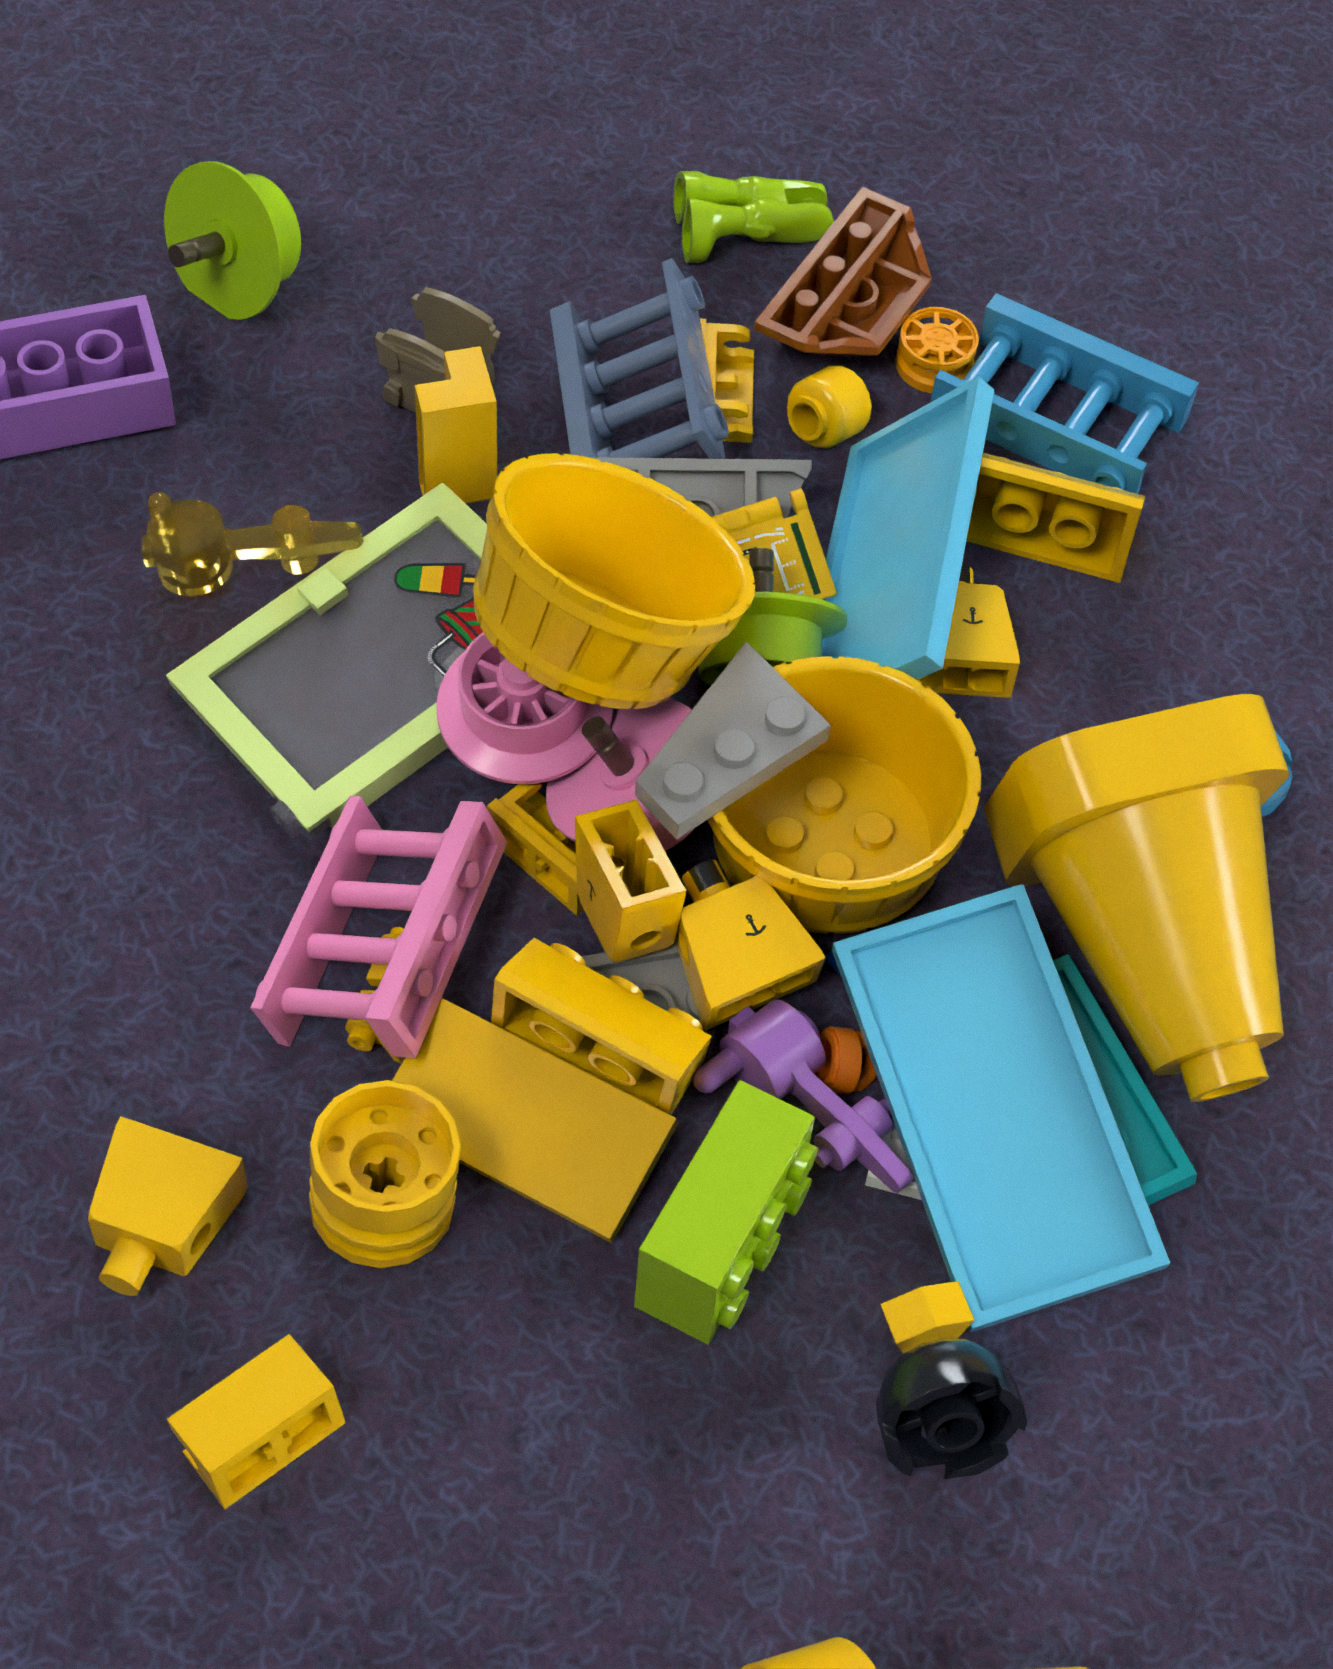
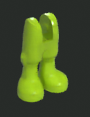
(747, 207)

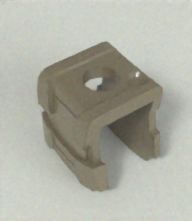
(447, 326)

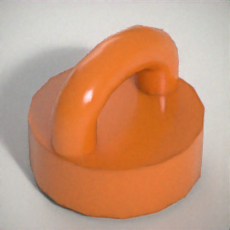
(844, 1061)

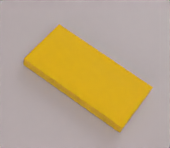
(539, 1120)

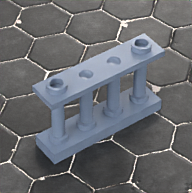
(586, 380)

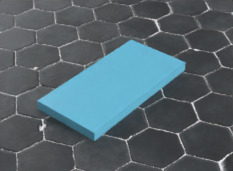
(906, 532)
(999, 1107)

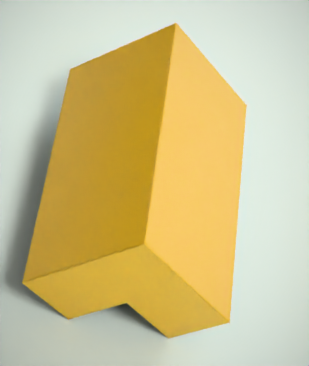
(458, 428)

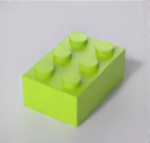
(726, 1213)

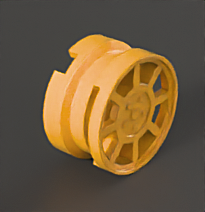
(935, 347)

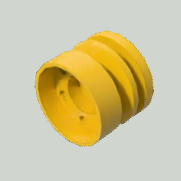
(375, 1140)

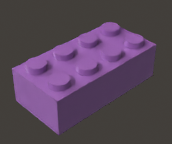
(81, 377)

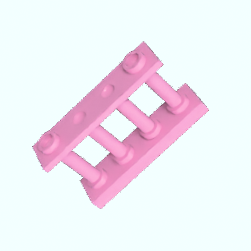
(420, 956)

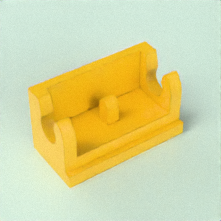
(731, 377)
(537, 843)
(257, 1420)

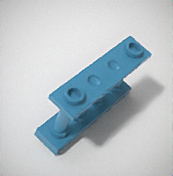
(1086, 363)

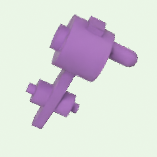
(779, 1055)

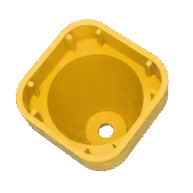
(1161, 876)

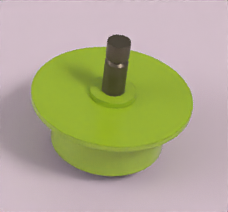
(230, 237)
(775, 624)

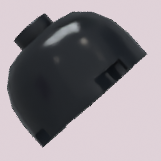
(960, 1399)

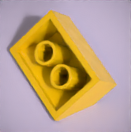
(1053, 517)
(598, 1024)

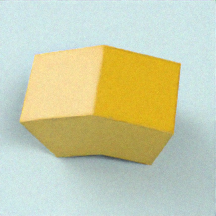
(928, 1315)

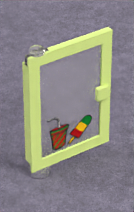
(345, 669)

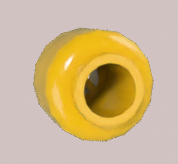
(829, 406)

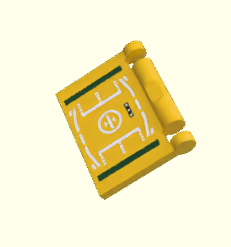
(796, 547)

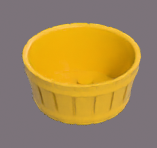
(605, 580)
(869, 812)

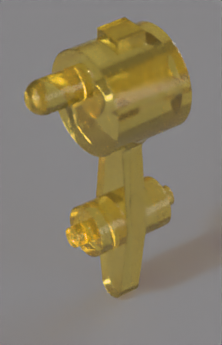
(197, 551)

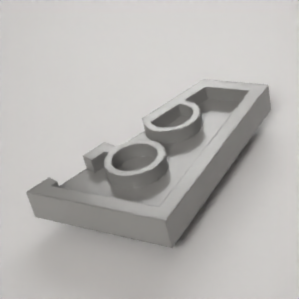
(729, 744)

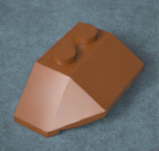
(852, 283)

